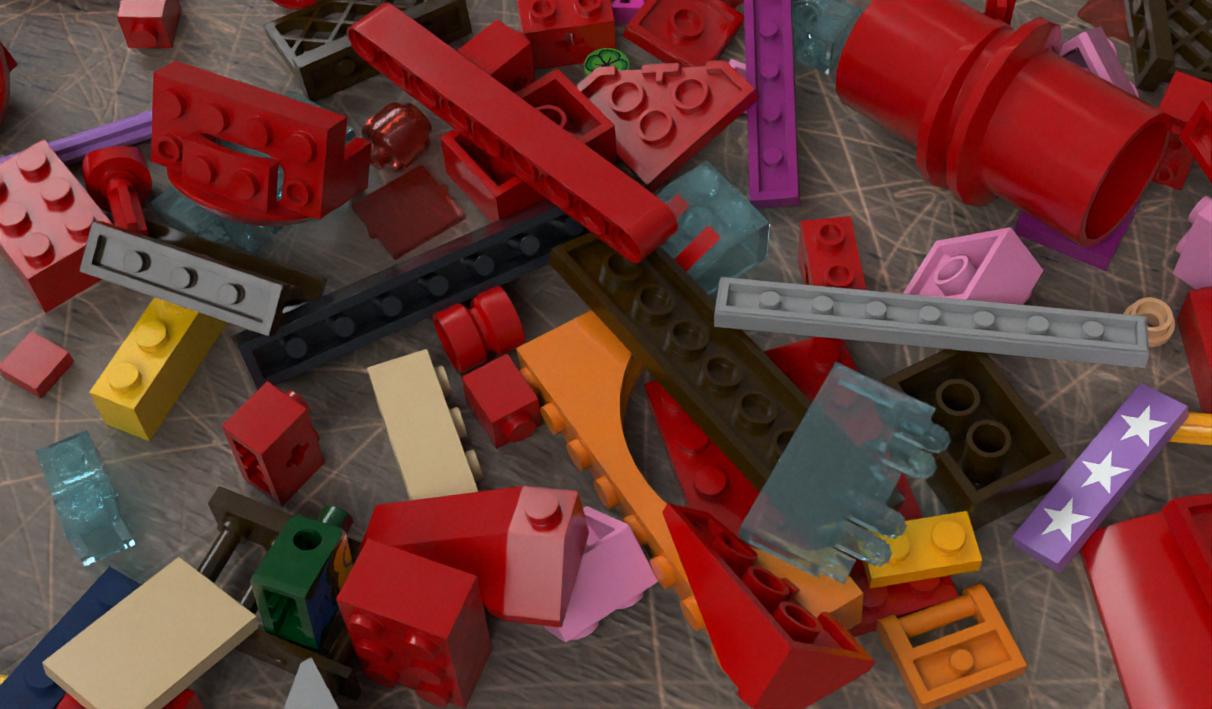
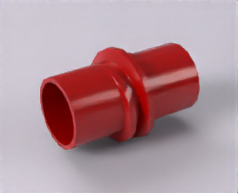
(1003, 113)

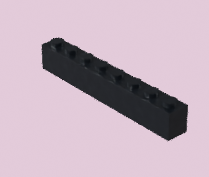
(405, 293)

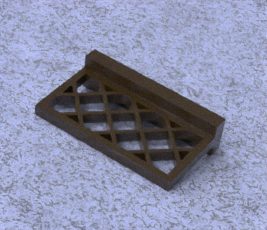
(1156, 43)
(333, 62)

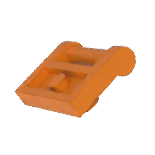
(958, 662)

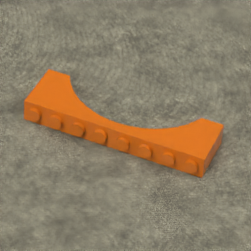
(584, 393)

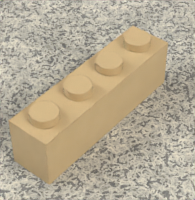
(423, 428)

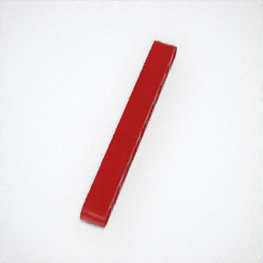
(514, 133)

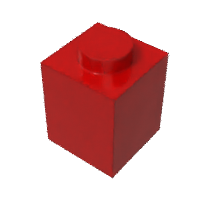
(149, 22)
(502, 401)

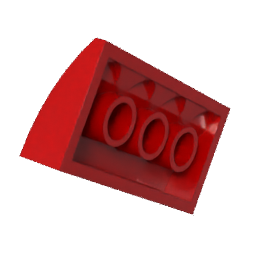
(1151, 614)

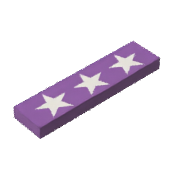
(1100, 477)

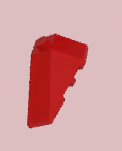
(514, 539)
(758, 630)

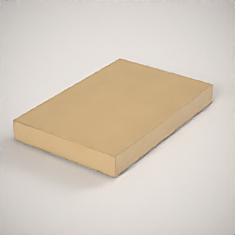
(152, 642)

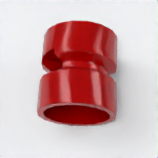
(485, 327)

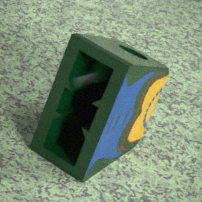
(303, 577)

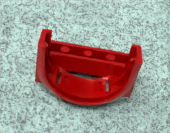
(303, 139)

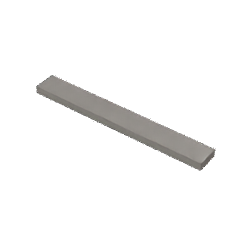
(933, 322)

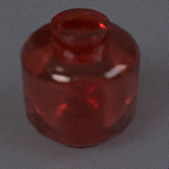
(397, 136)

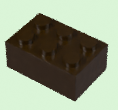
(997, 445)

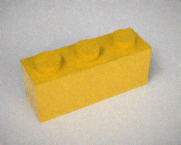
(153, 367)

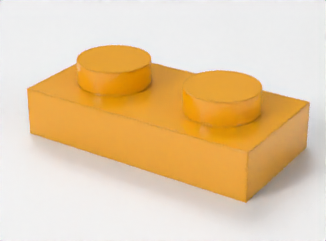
(928, 550)

